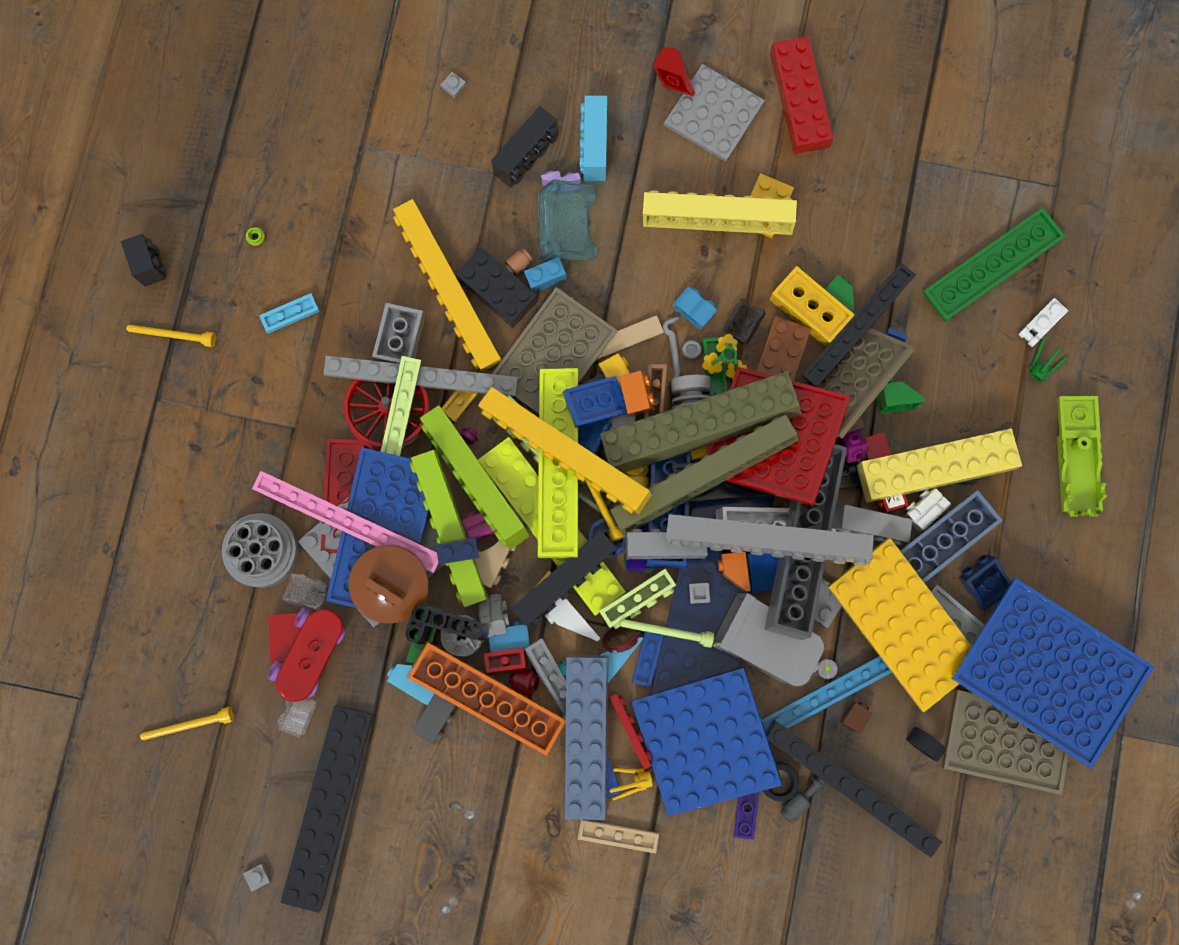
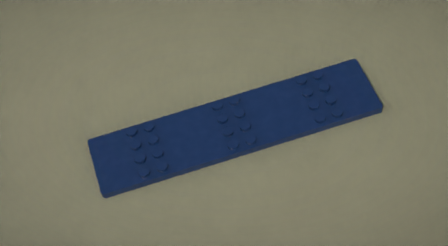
(686, 660)

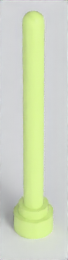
(705, 638)

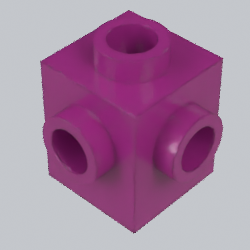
(856, 446)

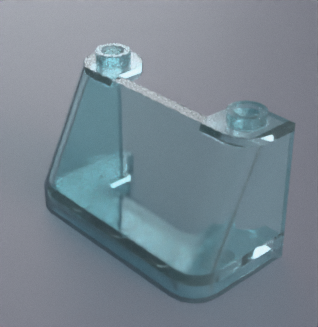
(565, 221)

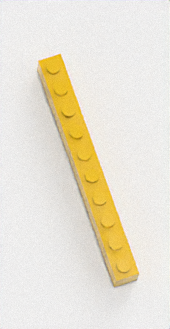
(447, 286)
(565, 450)

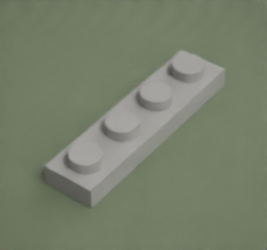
(548, 672)

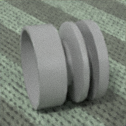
(690, 389)
(461, 648)

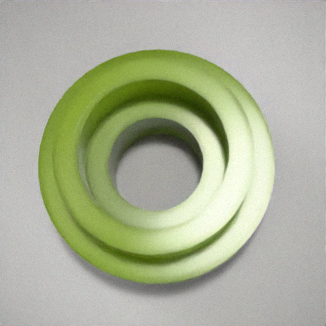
(255, 231)

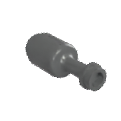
(799, 803)

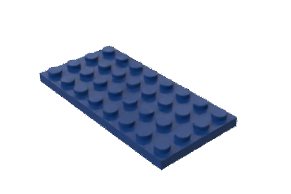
(385, 495)

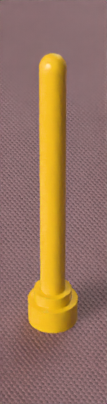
(206, 338)
(614, 532)
(225, 715)

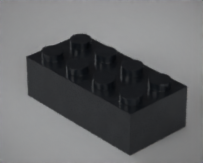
(525, 147)
(496, 287)

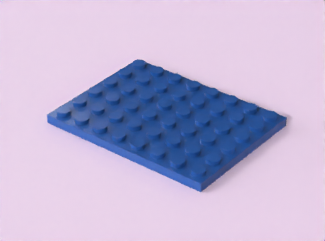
(1052, 673)

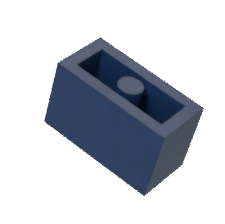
(458, 550)

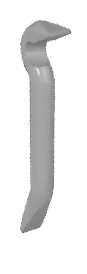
(673, 345)

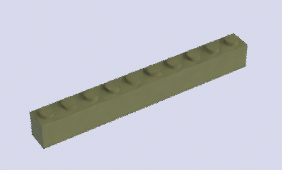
(709, 472)

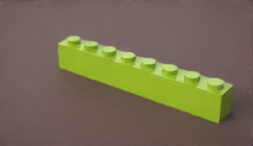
(448, 524)

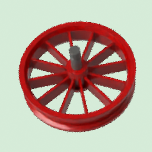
(382, 410)

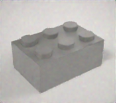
(398, 333)

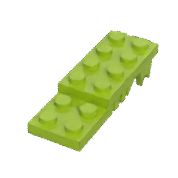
(1080, 456)

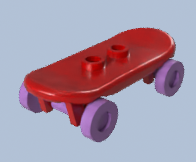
(308, 654)

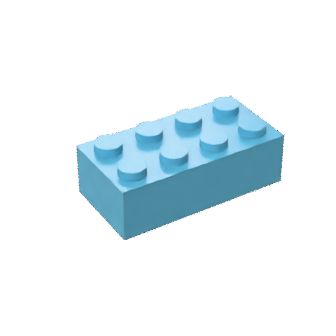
(593, 138)

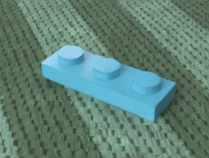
(289, 313)

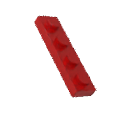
(635, 738)

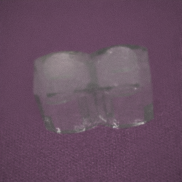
(297, 717)

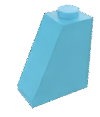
(398, 678)

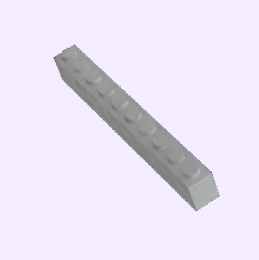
(770, 539)

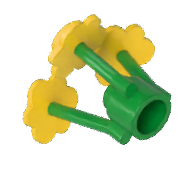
(728, 355)

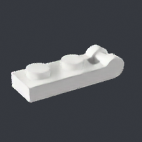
(1043, 321)

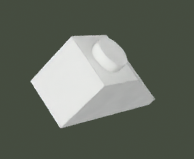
(567, 617)

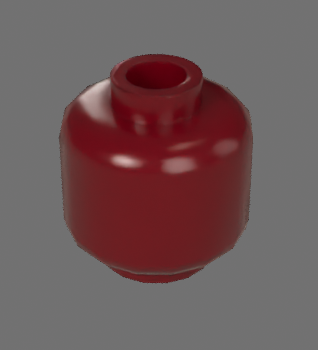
(524, 681)

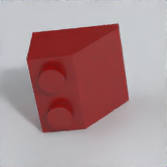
(673, 71)

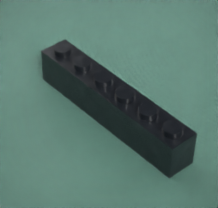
(564, 578)

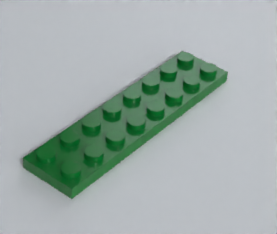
(993, 264)

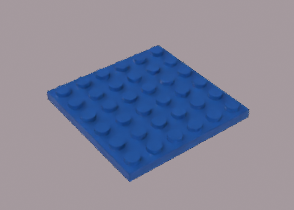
(707, 742)

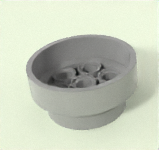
(283, 560)

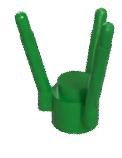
(1040, 371)

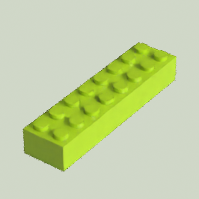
(473, 478)

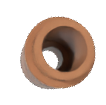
(518, 262)

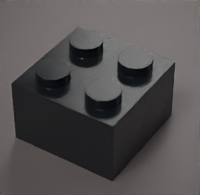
(143, 260)

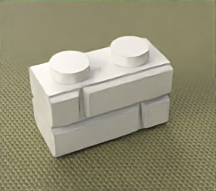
(927, 509)

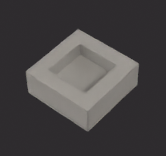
(453, 84)
(699, 592)
(257, 877)

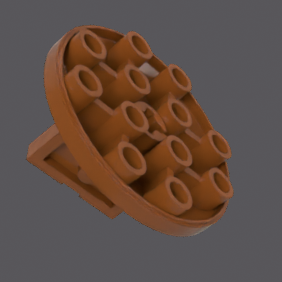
(388, 583)

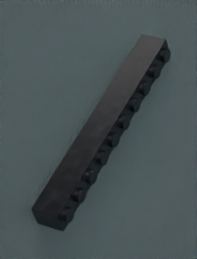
(852, 789)

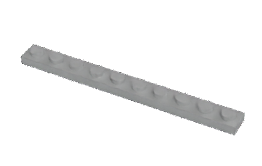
(427, 377)

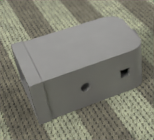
(772, 653)

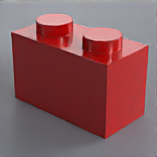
(504, 661)

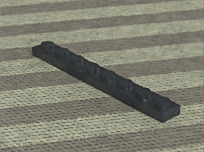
(858, 325)

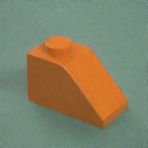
(735, 569)

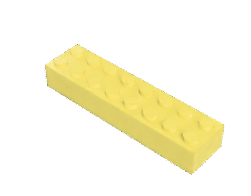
(719, 213)
(939, 465)

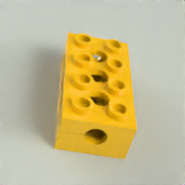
(814, 295)

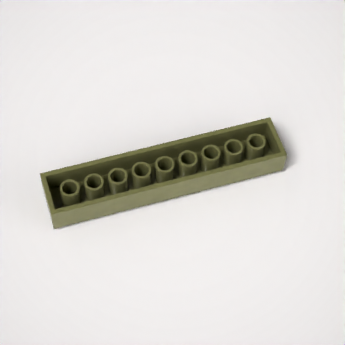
(700, 423)

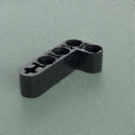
(449, 625)

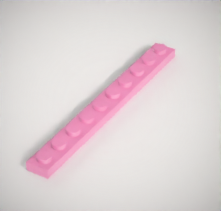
(340, 517)

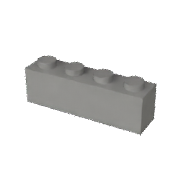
(869, 522)
(655, 546)

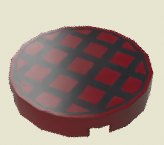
(620, 639)

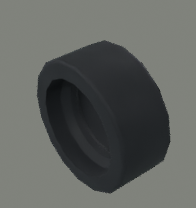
(926, 744)
(793, 787)

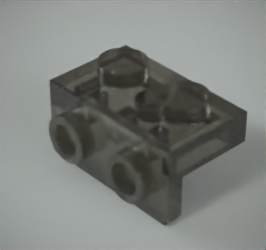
(744, 321)

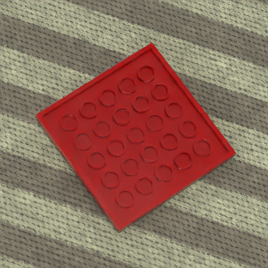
(799, 468)

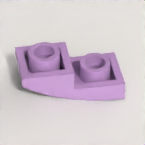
(550, 175)

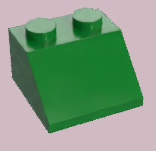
(898, 397)

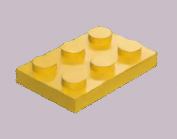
(772, 188)

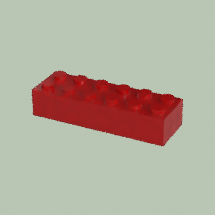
(801, 95)

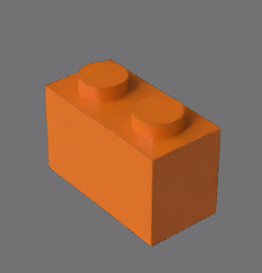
(637, 393)

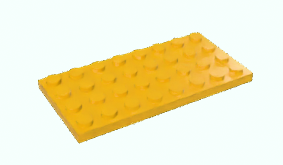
(903, 623)

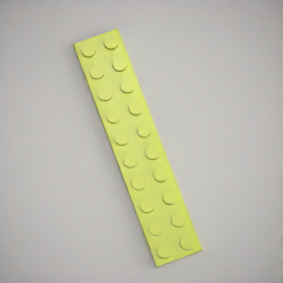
(557, 486)
(520, 487)

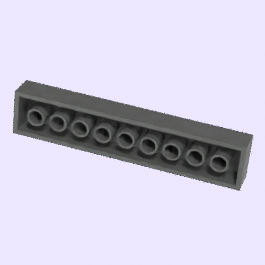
(799, 581)

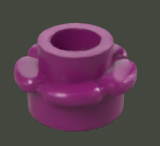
(469, 435)

